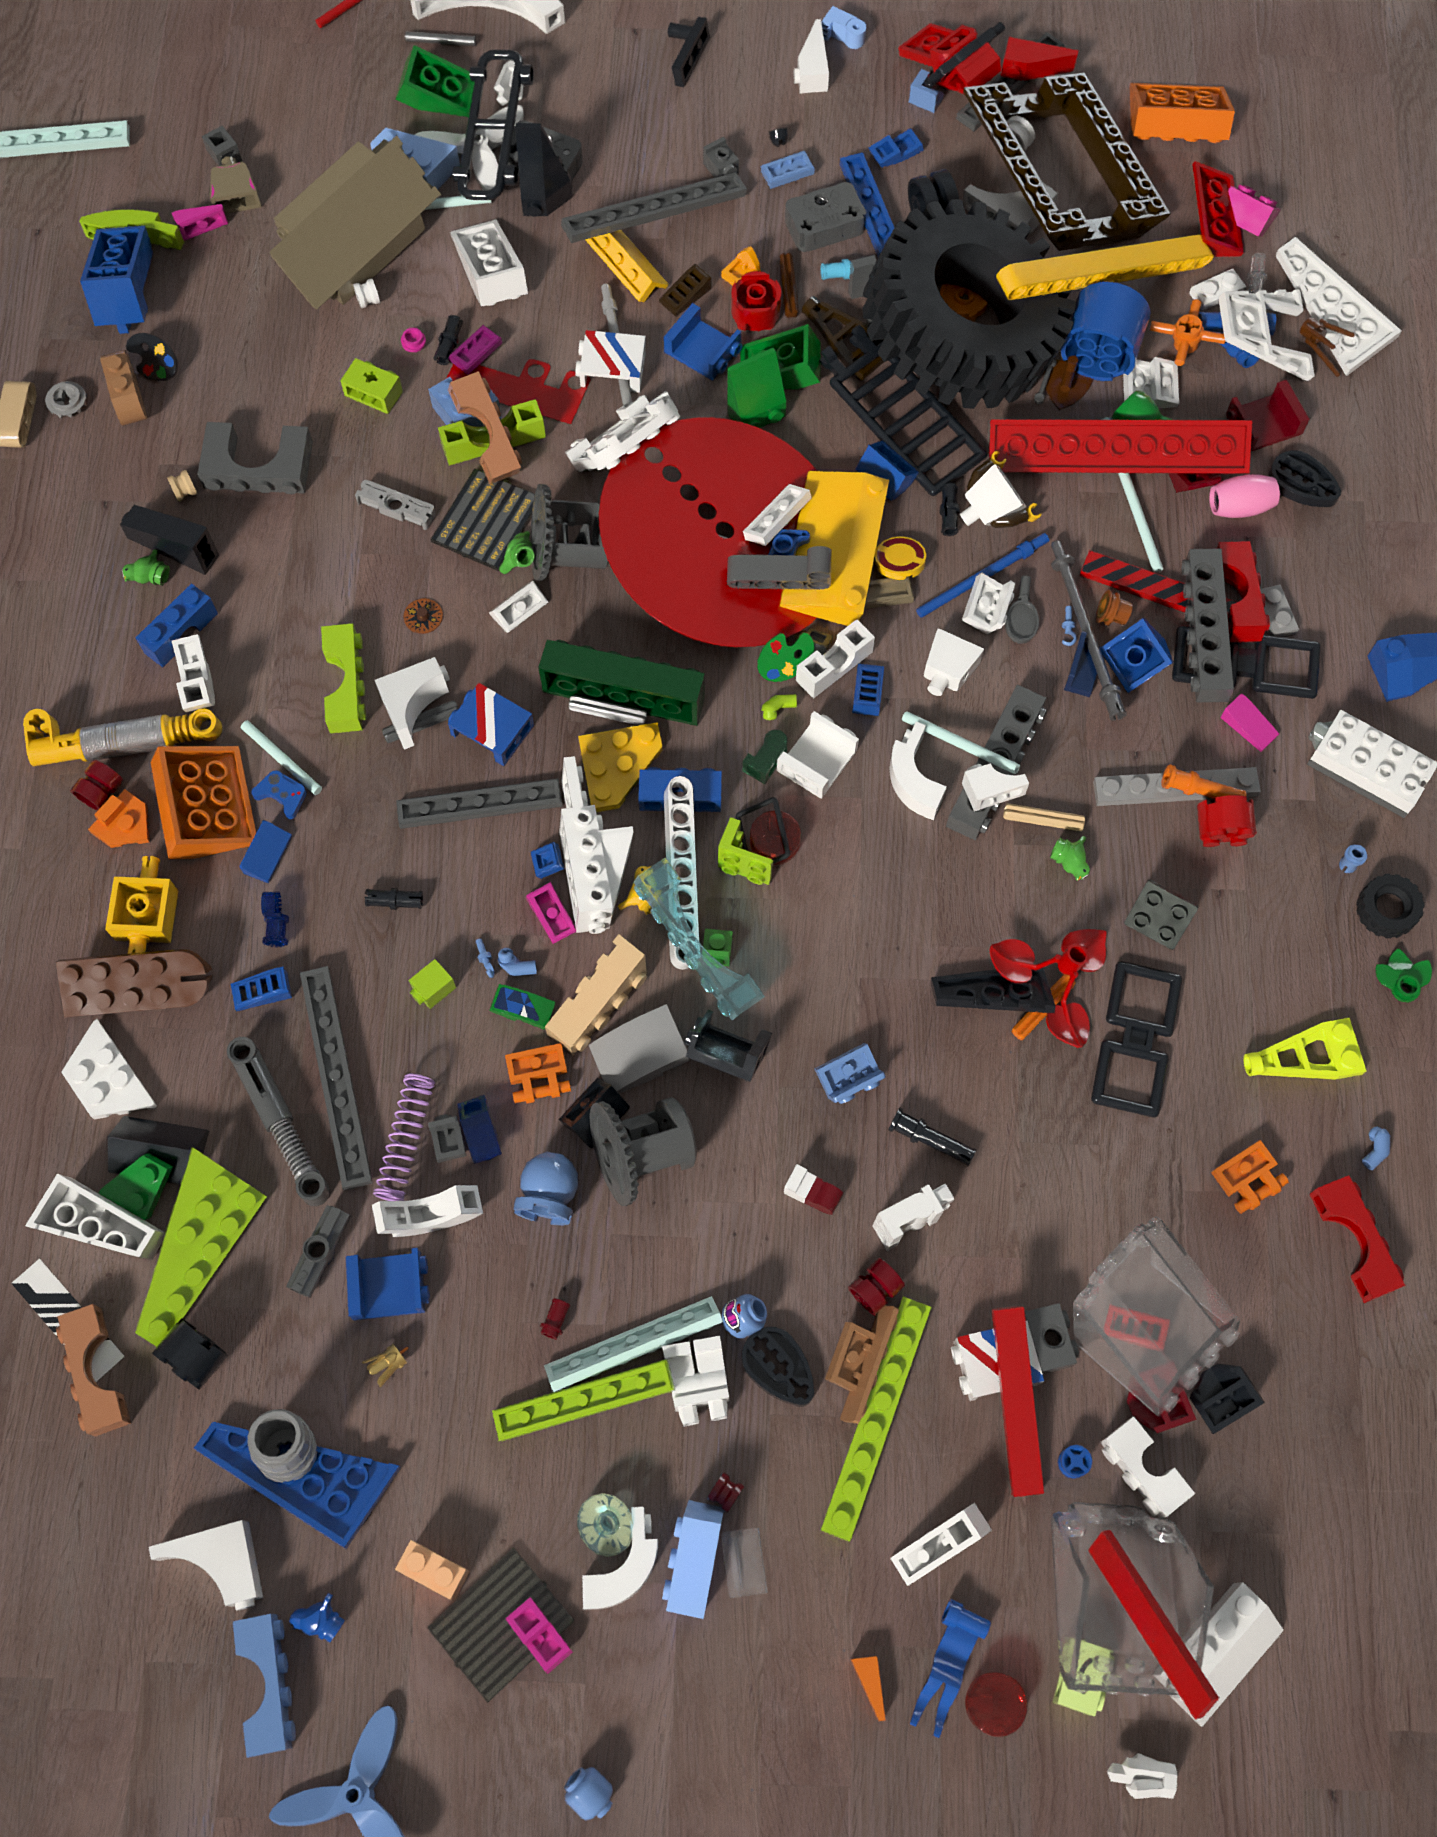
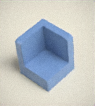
(922, 95)

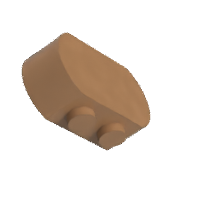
(123, 387)

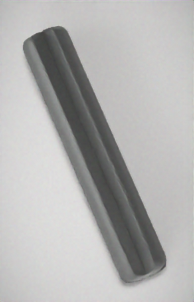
(424, 720)

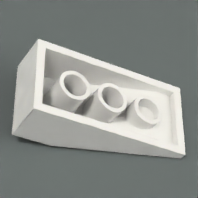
(490, 263)

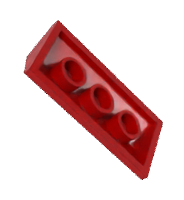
(1216, 211)

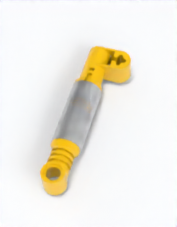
(112, 738)

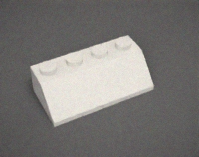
(1236, 1638)

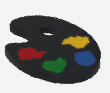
(158, 362)

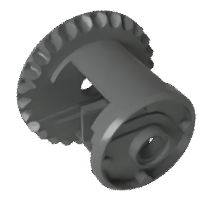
(587, 548)
(640, 1145)

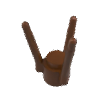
(1315, 332)

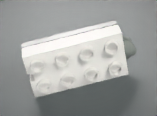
(1370, 762)

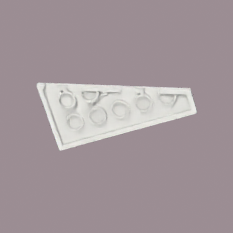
(1338, 303)

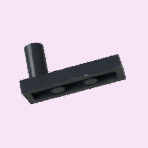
(695, 42)

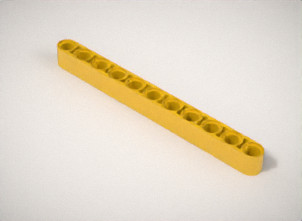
(1104, 265)

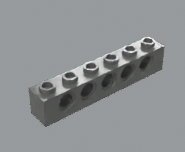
(1208, 565)
(1022, 704)

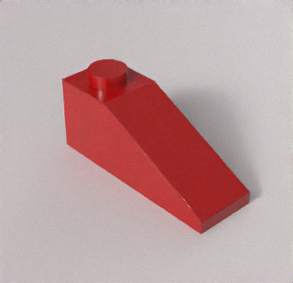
(1035, 60)

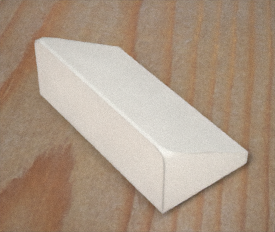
(518, 606)

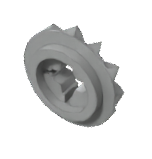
(56, 397)

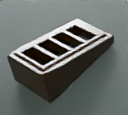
(697, 279)

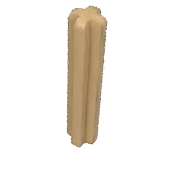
(1044, 817)

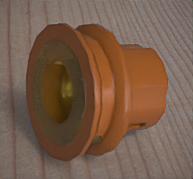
(1113, 609)

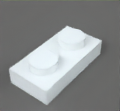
(1211, 289)

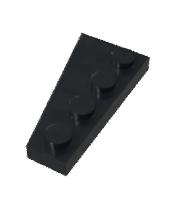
(992, 991)

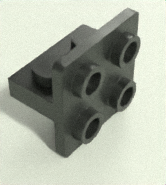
(1161, 914)

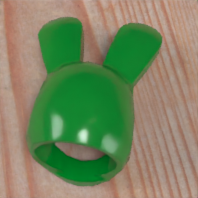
(1138, 407)

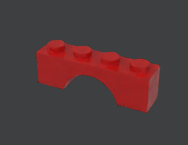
(1247, 617)
(1376, 1271)

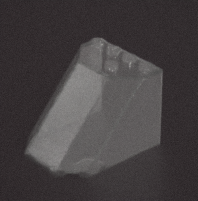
(1152, 1317)
(1095, 1634)

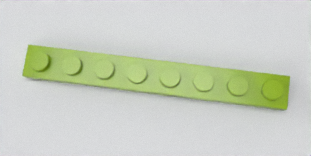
(875, 1424)

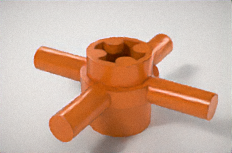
(1187, 333)

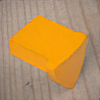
(744, 262)

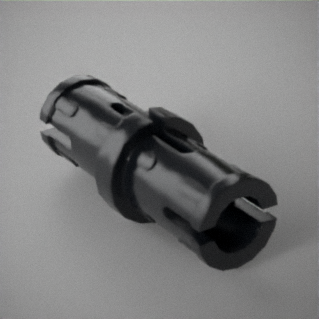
(448, 339)
(949, 509)
(394, 898)

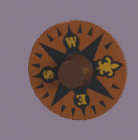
(423, 616)

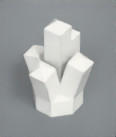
(504, 82)
(1145, 1777)

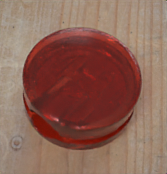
(766, 836)
(996, 1704)

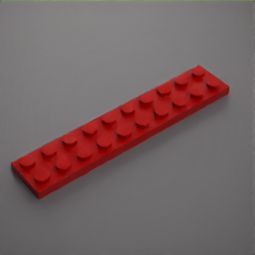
(1122, 446)

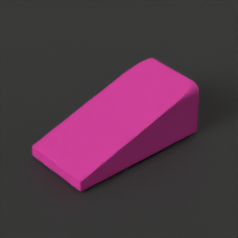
(199, 220)
(1249, 722)
(551, 913)

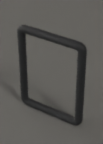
(780, 823)

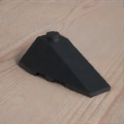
(541, 173)

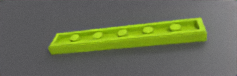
(583, 1400)

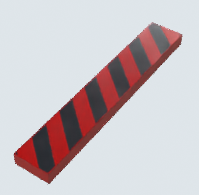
(1137, 581)

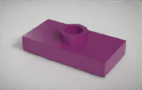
(475, 349)

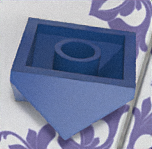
(1137, 654)

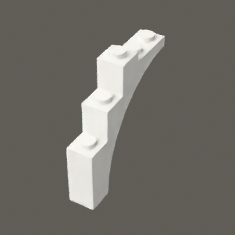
(543, 13)

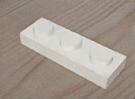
(777, 514)

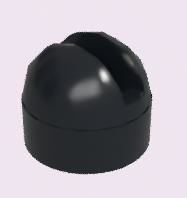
(776, 135)

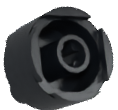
(190, 1353)

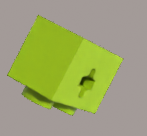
(371, 385)

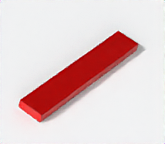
(1017, 1401)
(1153, 1625)

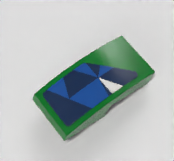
(522, 1005)

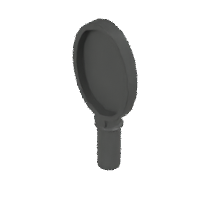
(1022, 615)

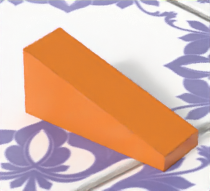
(868, 1674)

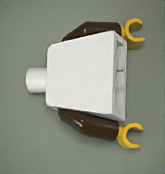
(995, 498)

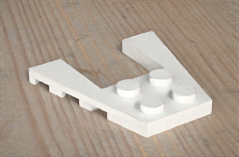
(1248, 329)

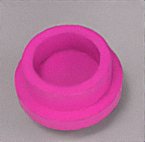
(413, 340)

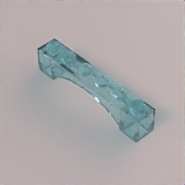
(660, 889)

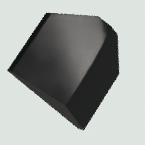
(1224, 1396)

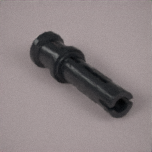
(919, 1131)

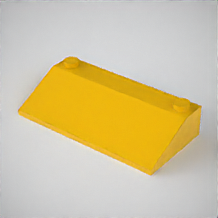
(847, 519)

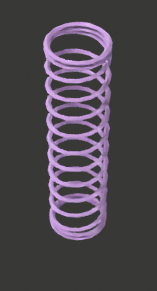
(385, 1192)

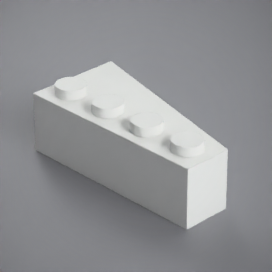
(88, 1217)

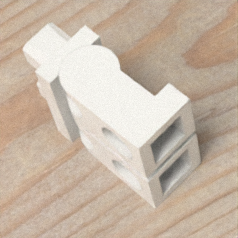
(911, 1214)
(701, 1388)

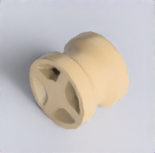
(182, 485)

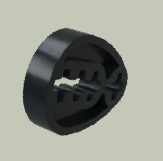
(1306, 467)
(762, 1373)

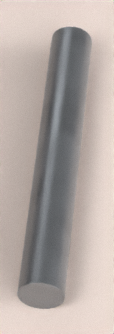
(440, 38)

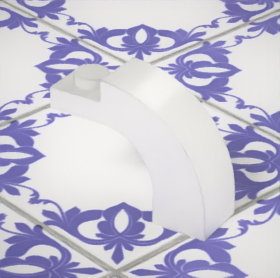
(196, 683)
(909, 784)
(429, 1213)
(623, 1583)

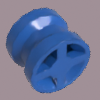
(1078, 1457)

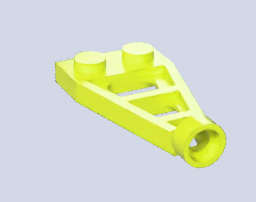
(1340, 1046)

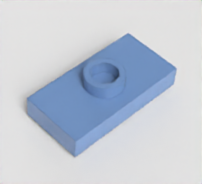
(787, 169)

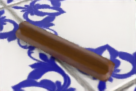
(789, 285)

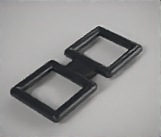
(1251, 664)
(1137, 1039)

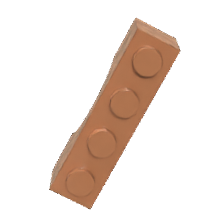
(472, 398)
(82, 1334)

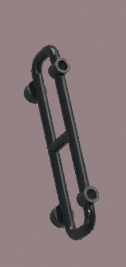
(506, 173)

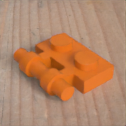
(535, 1065)
(1246, 1168)

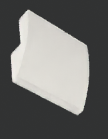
(1156, 379)

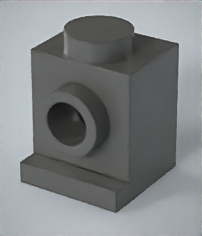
(221, 145)
(720, 158)

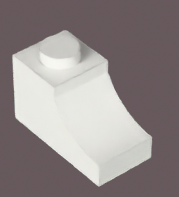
(989, 787)

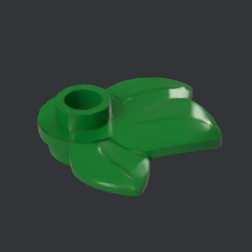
(1402, 972)

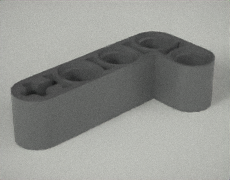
(781, 571)

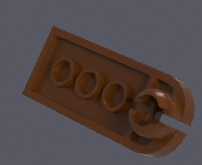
(131, 982)

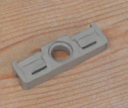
(381, 496)

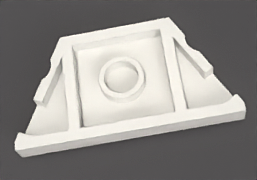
(104, 1077)

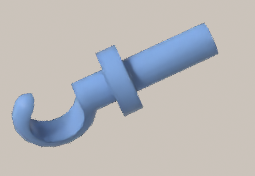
(1068, 625)
(485, 957)

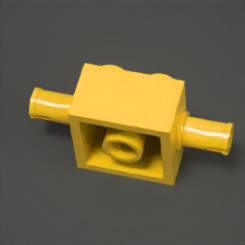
(142, 908)

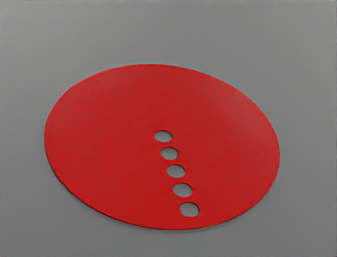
(673, 556)

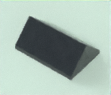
(166, 1141)

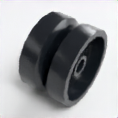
(936, 187)

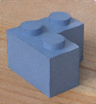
(445, 408)

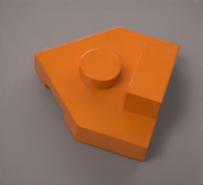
(121, 821)

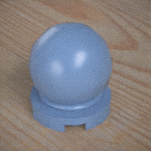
(547, 1186)

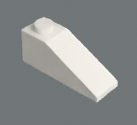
(812, 63)
(941, 1544)

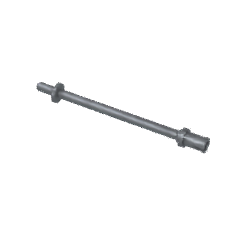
(1110, 693)

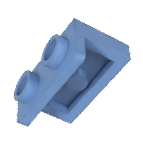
(849, 1074)

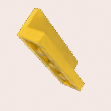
(628, 264)

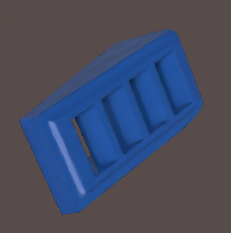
(866, 706)
(282, 993)

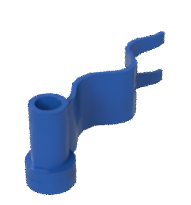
(950, 1660)

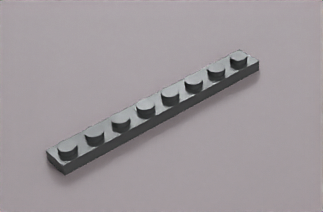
(653, 207)
(336, 1078)

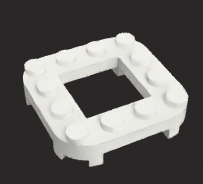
(637, 422)

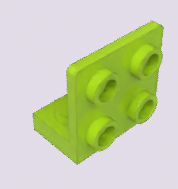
(735, 860)

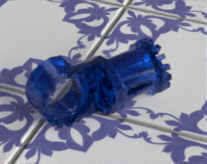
(275, 920)

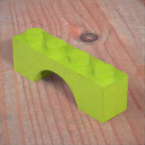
(467, 442)
(344, 706)

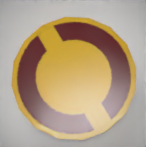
(900, 557)

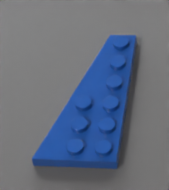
(329, 1498)

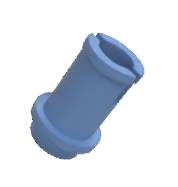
(1353, 857)

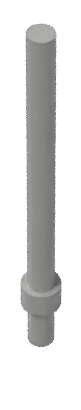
(610, 309)

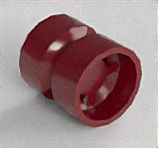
(98, 783)
(876, 1286)

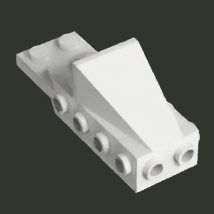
(592, 856)

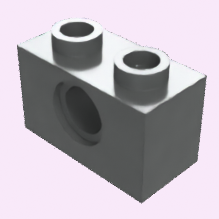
(1057, 1321)

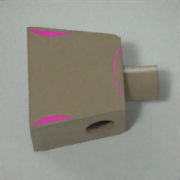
(233, 187)

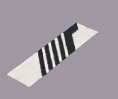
(51, 1300)

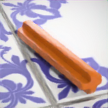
(1032, 1019)

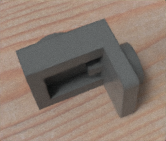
(447, 1138)

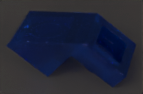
(479, 1129)

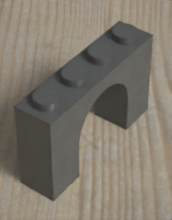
(284, 473)

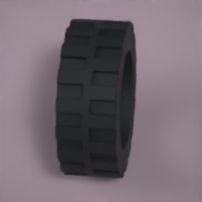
(1401, 888)

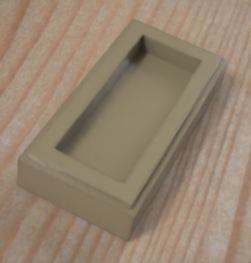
(888, 592)

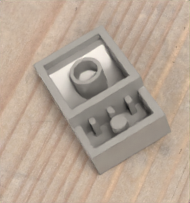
(639, 1050)

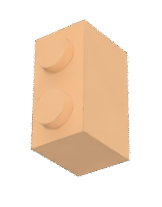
(432, 1570)

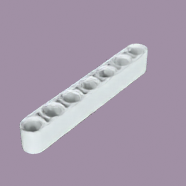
(684, 859)

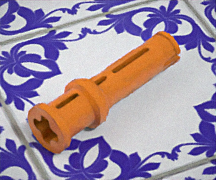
(1192, 783)

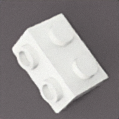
(988, 604)

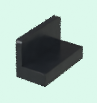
(578, 1115)

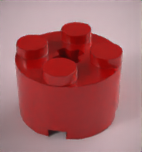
(756, 301)
(1226, 820)

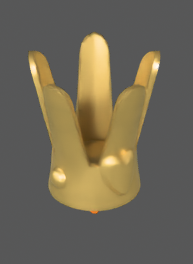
(390, 1358)

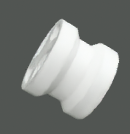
(366, 293)

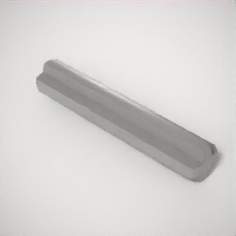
(607, 710)

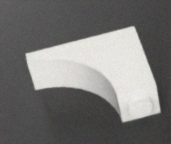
(1011, 202)
(409, 692)
(225, 1555)

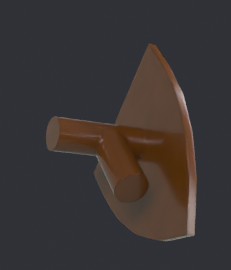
(1066, 385)

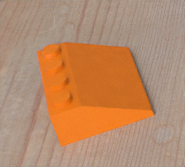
(1180, 112)
(202, 800)

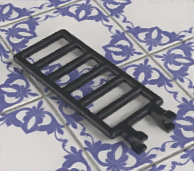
(963, 437)

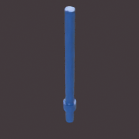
(1022, 551)

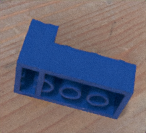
(116, 276)

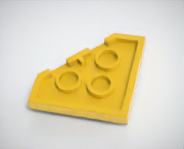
(615, 760)

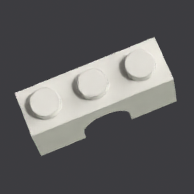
(821, 671)
(1161, 1493)

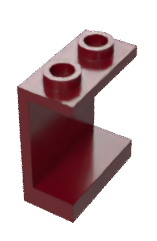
(1272, 417)

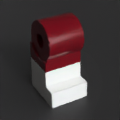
(813, 1191)

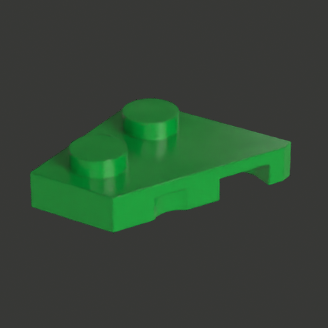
(139, 1186)

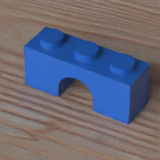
(187, 610)
(705, 786)

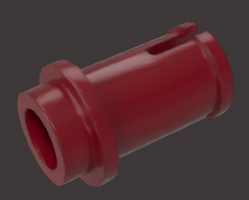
(552, 1326)

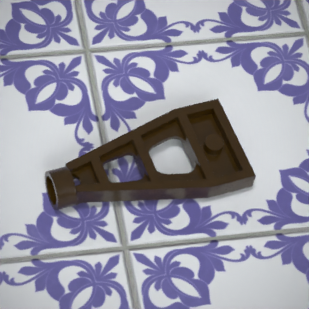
(821, 314)

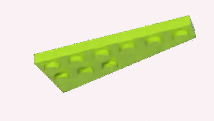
(202, 1229)

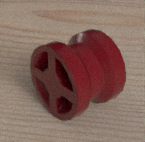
(725, 1492)

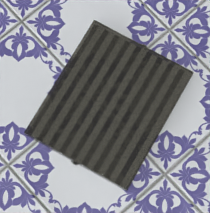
(477, 1629)

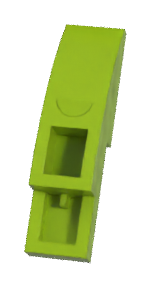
(158, 232)

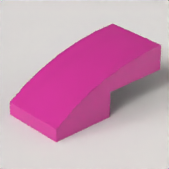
(539, 1635)

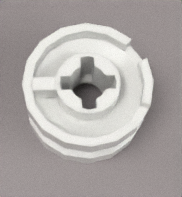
(1022, 130)

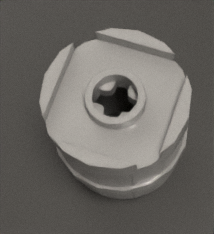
(272, 1431)

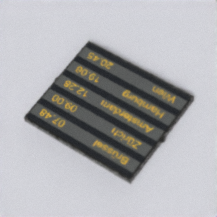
(484, 519)

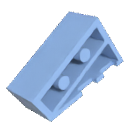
(432, 156)
(693, 1559)

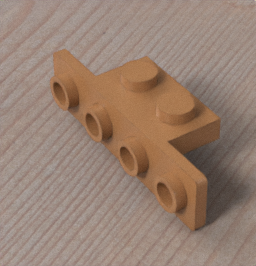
(858, 1360)

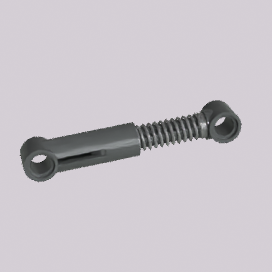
(277, 1118)

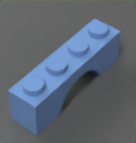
(270, 1726)

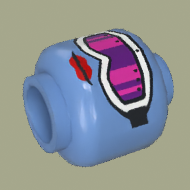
(744, 1315)

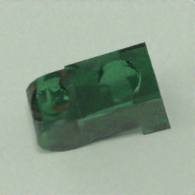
(765, 762)

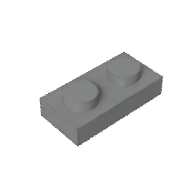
(1280, 614)

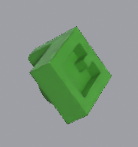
(718, 945)

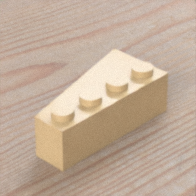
(598, 996)

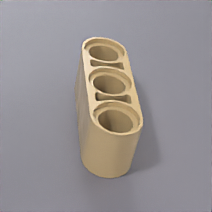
(16, 412)

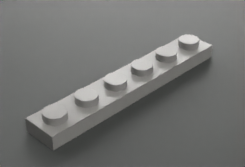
(1148, 787)

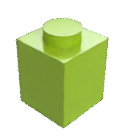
(431, 984)

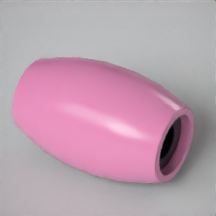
(1244, 496)

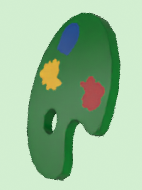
(777, 659)

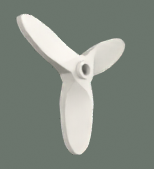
(483, 159)

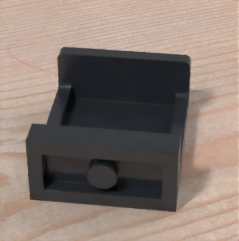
(726, 1050)

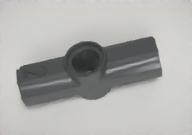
(310, 1269)

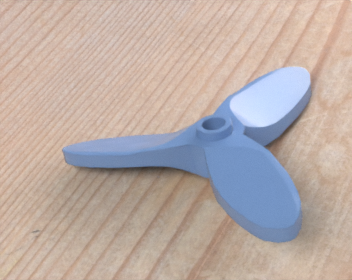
(365, 1771)

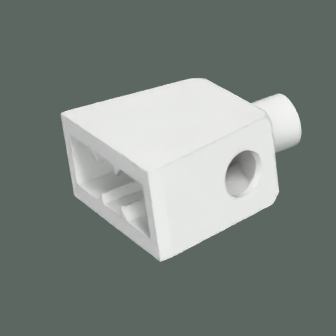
(950, 662)

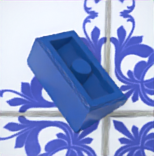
(265, 852)

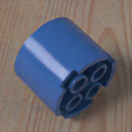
(1107, 330)

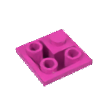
(1252, 212)

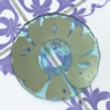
(596, 1530)

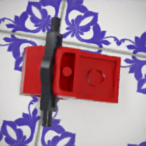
(956, 56)

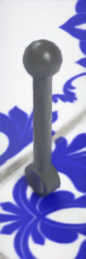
(1039, 397)

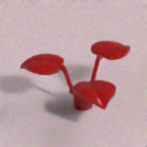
(1082, 951)

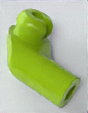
(775, 703)

